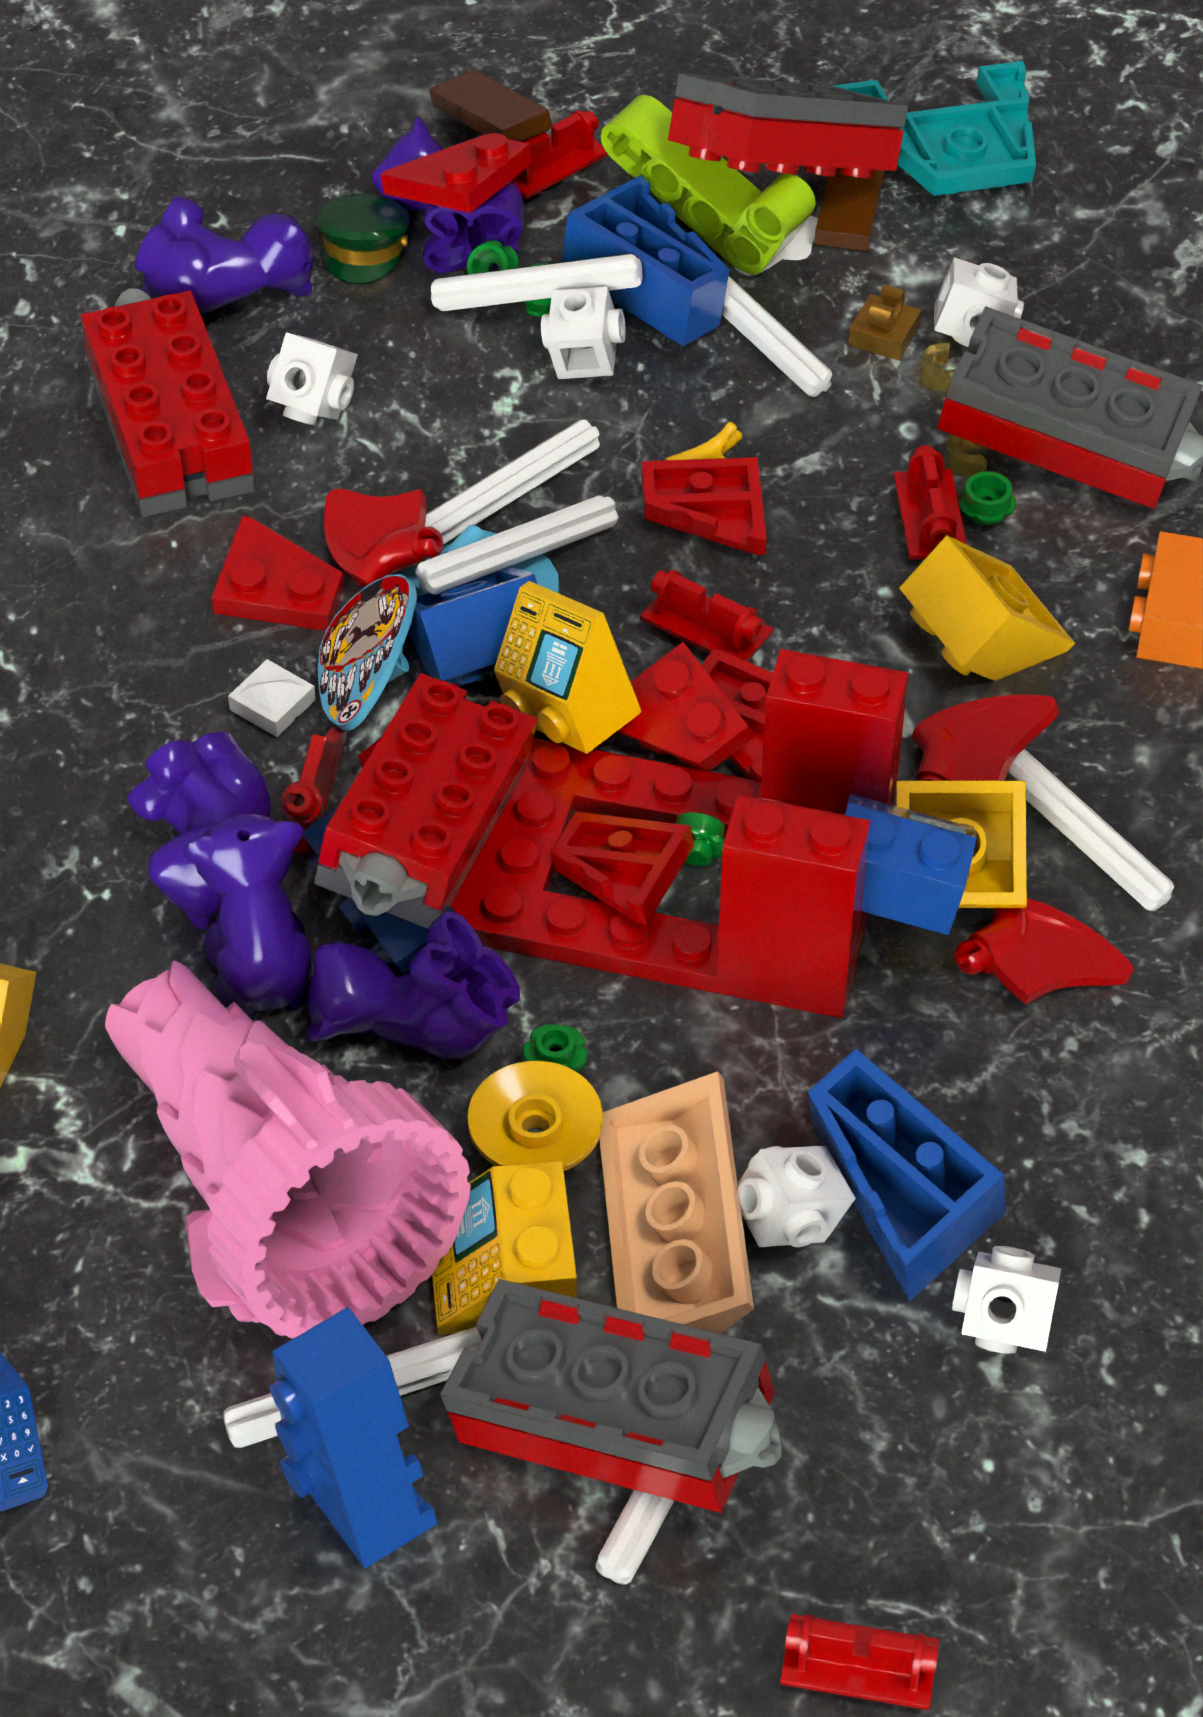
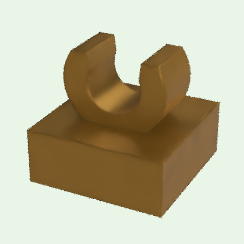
(885, 324)

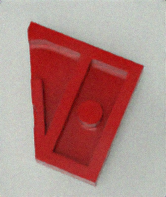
(461, 174)
(276, 581)

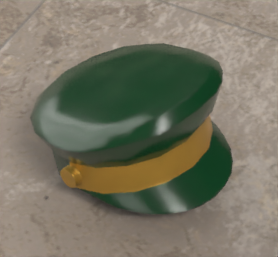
(362, 236)

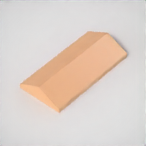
(676, 1207)

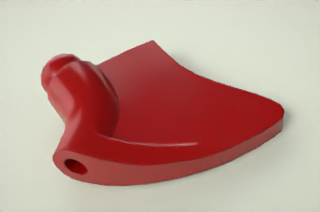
(378, 534)
(980, 736)
(308, 798)
(1041, 952)

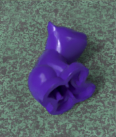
(454, 231)
(218, 270)
(193, 791)
(257, 937)
(442, 1008)

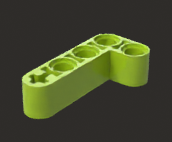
(705, 194)

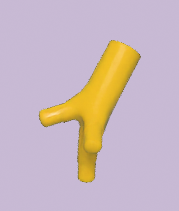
(715, 447)

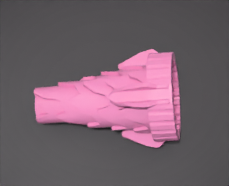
(310, 1180)

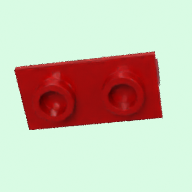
(562, 154)
(928, 503)
(704, 621)
(859, 1661)

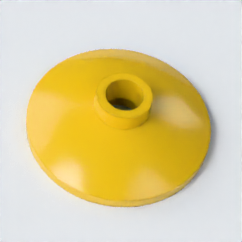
(535, 1097)

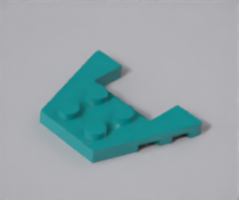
(969, 143)

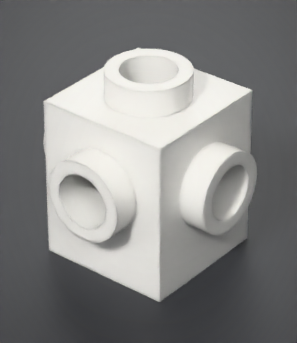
(966, 294)
(580, 321)
(311, 379)
(793, 1196)
(1003, 1325)

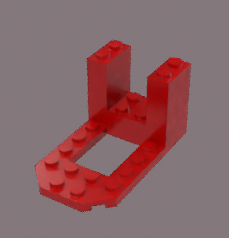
(787, 855)

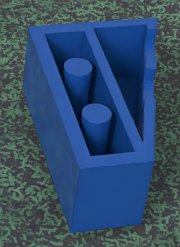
(681, 276)
(910, 1173)
(342, 1437)

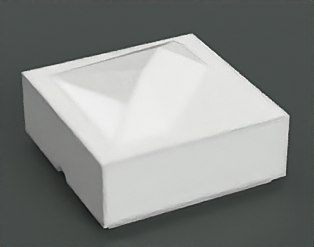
(271, 698)

